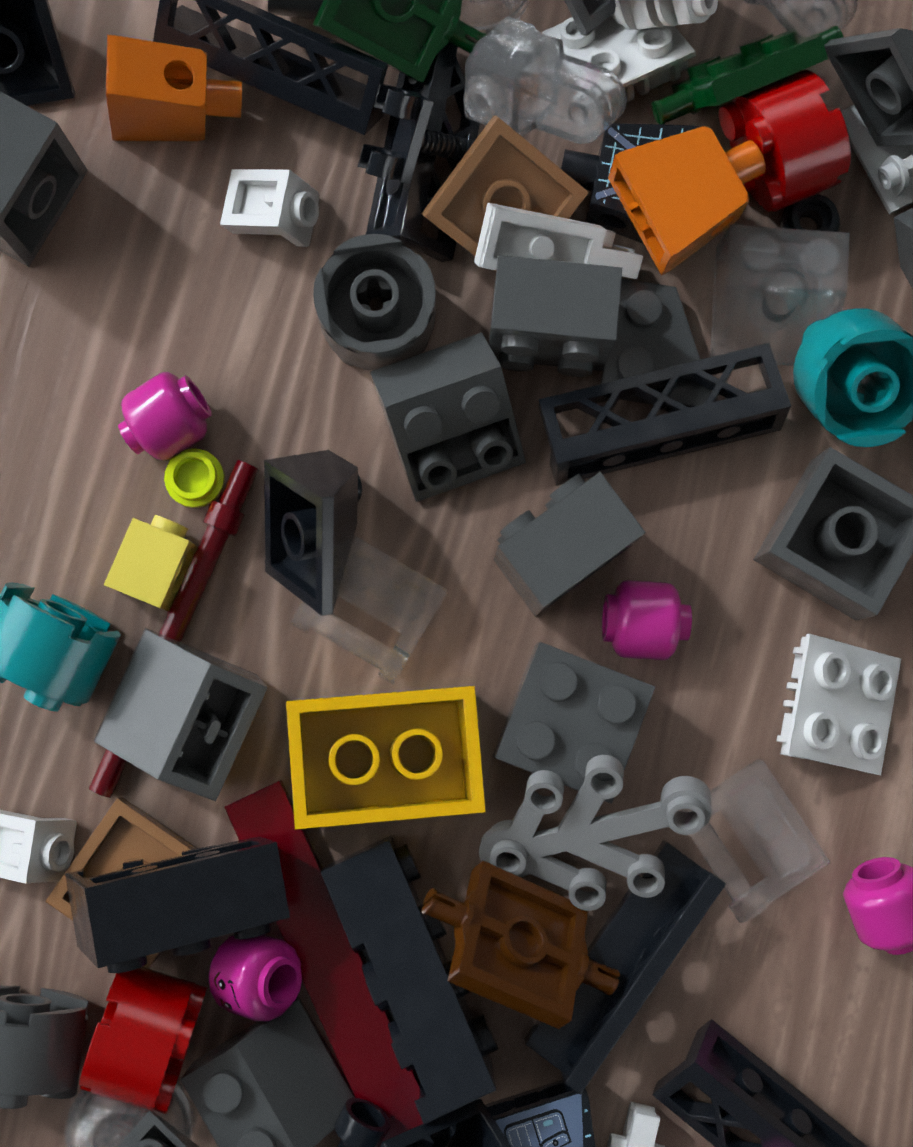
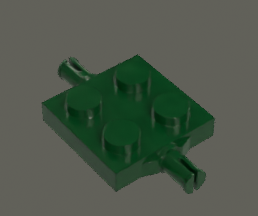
(398, 31)
(755, 66)

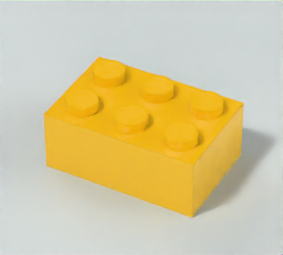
(385, 757)

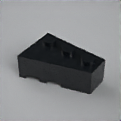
(177, 903)

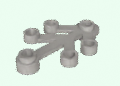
(589, 835)

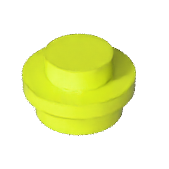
(194, 478)

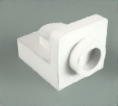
(270, 205)
(35, 847)

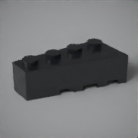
(410, 976)

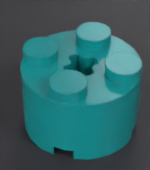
(857, 376)
(52, 647)

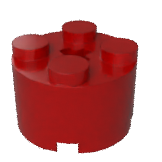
(797, 136)
(142, 1038)

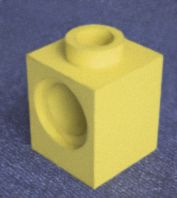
(152, 561)

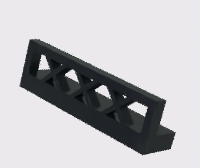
(270, 68)
(399, 205)
(669, 434)
(640, 943)
(745, 1096)

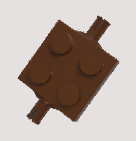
(519, 945)

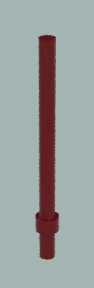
(222, 520)

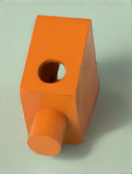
(163, 91)
(684, 191)

